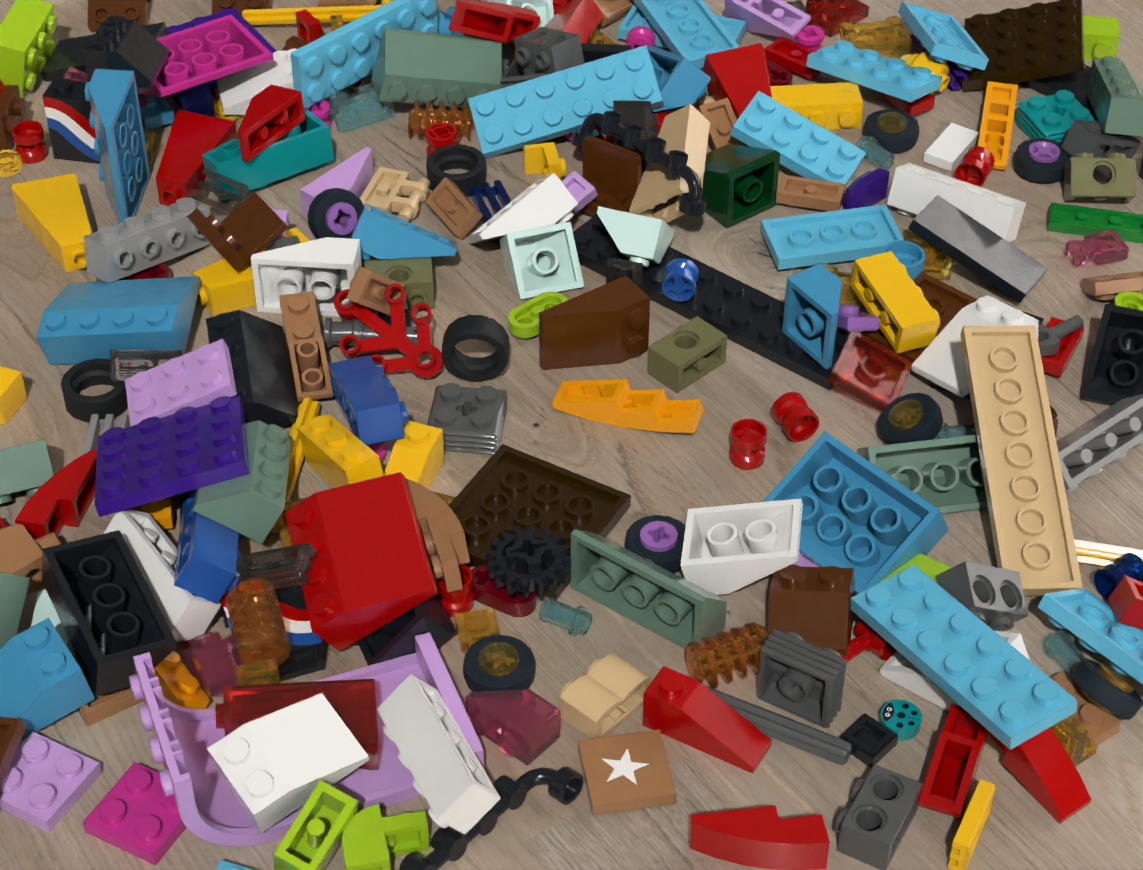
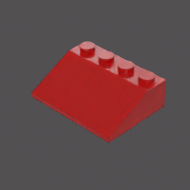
(366, 557)

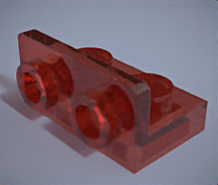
(830, 13)

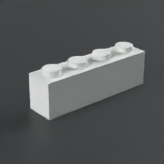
(917, 186)
(156, 559)
(437, 755)

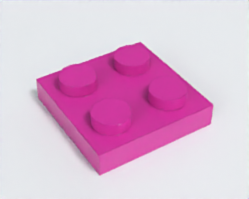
(137, 816)

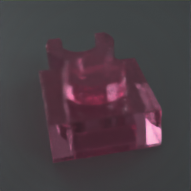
(1100, 247)

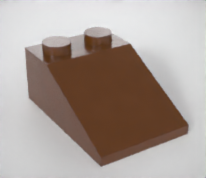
(595, 327)

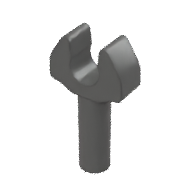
(1050, 338)

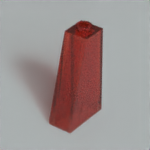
(350, 699)

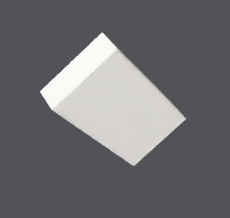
(950, 147)

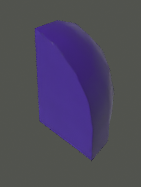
(867, 189)

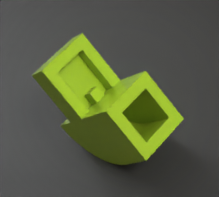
(373, 839)

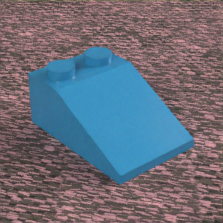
(393, 237)
(40, 678)

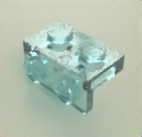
(358, 108)

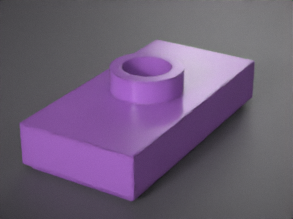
(851, 317)

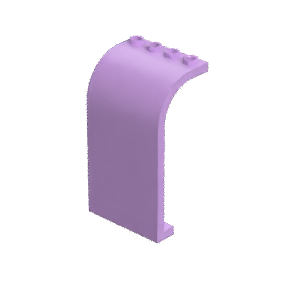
(205, 799)

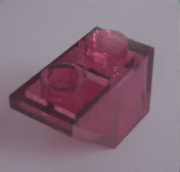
(212, 661)
(515, 721)

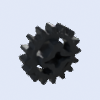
(528, 561)

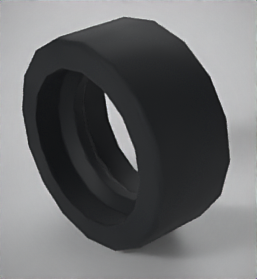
(457, 157)
(475, 368)
(89, 374)

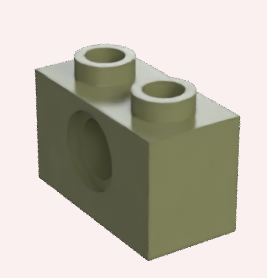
(1082, 187)
(413, 272)
(687, 354)

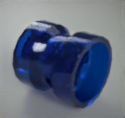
(1110, 575)

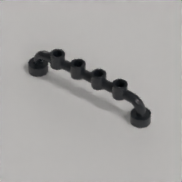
(631, 135)
(451, 845)

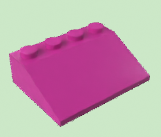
(206, 54)

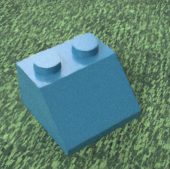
(813, 312)

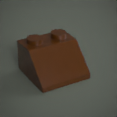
(813, 604)

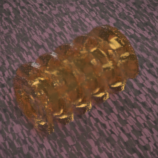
(420, 119)
(257, 622)
(726, 653)

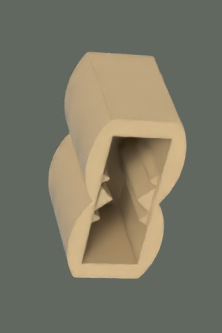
(603, 696)

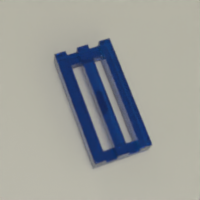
(489, 192)

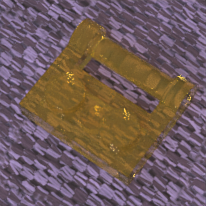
(880, 36)

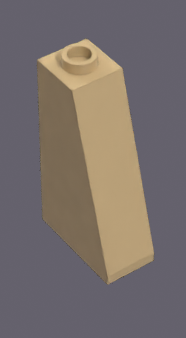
(659, 192)

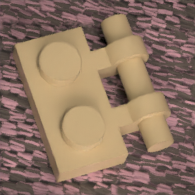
(388, 187)

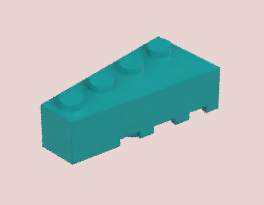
(298, 150)

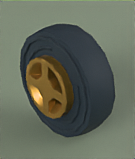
(1107, 688)

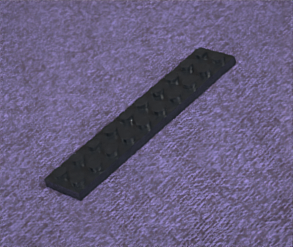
(719, 299)

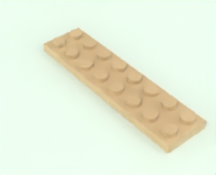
(1020, 458)

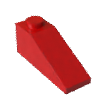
(269, 118)
(702, 720)

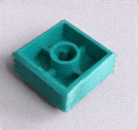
(1050, 115)

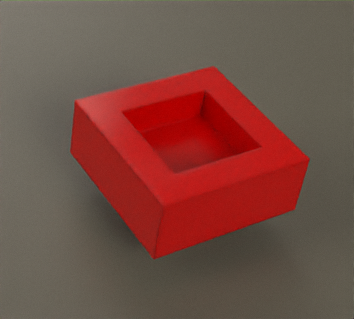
(308, 27)

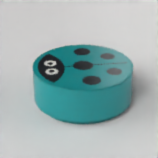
(901, 718)

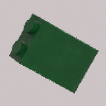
(740, 182)

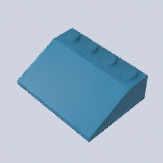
(119, 139)
(118, 315)
(857, 513)

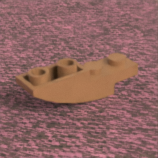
(305, 346)
(441, 535)

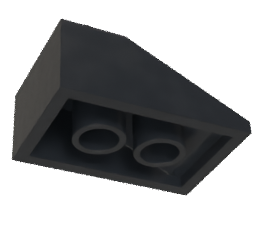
(1117, 357)

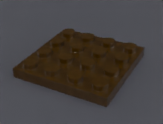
(1027, 43)
(529, 491)

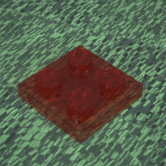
(869, 371)

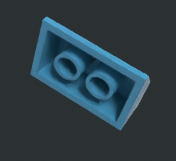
(677, 79)

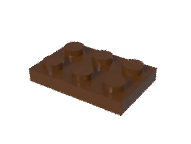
(942, 298)

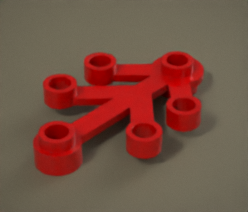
(392, 336)

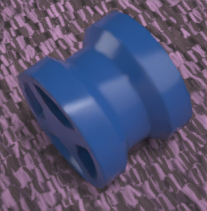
(674, 286)

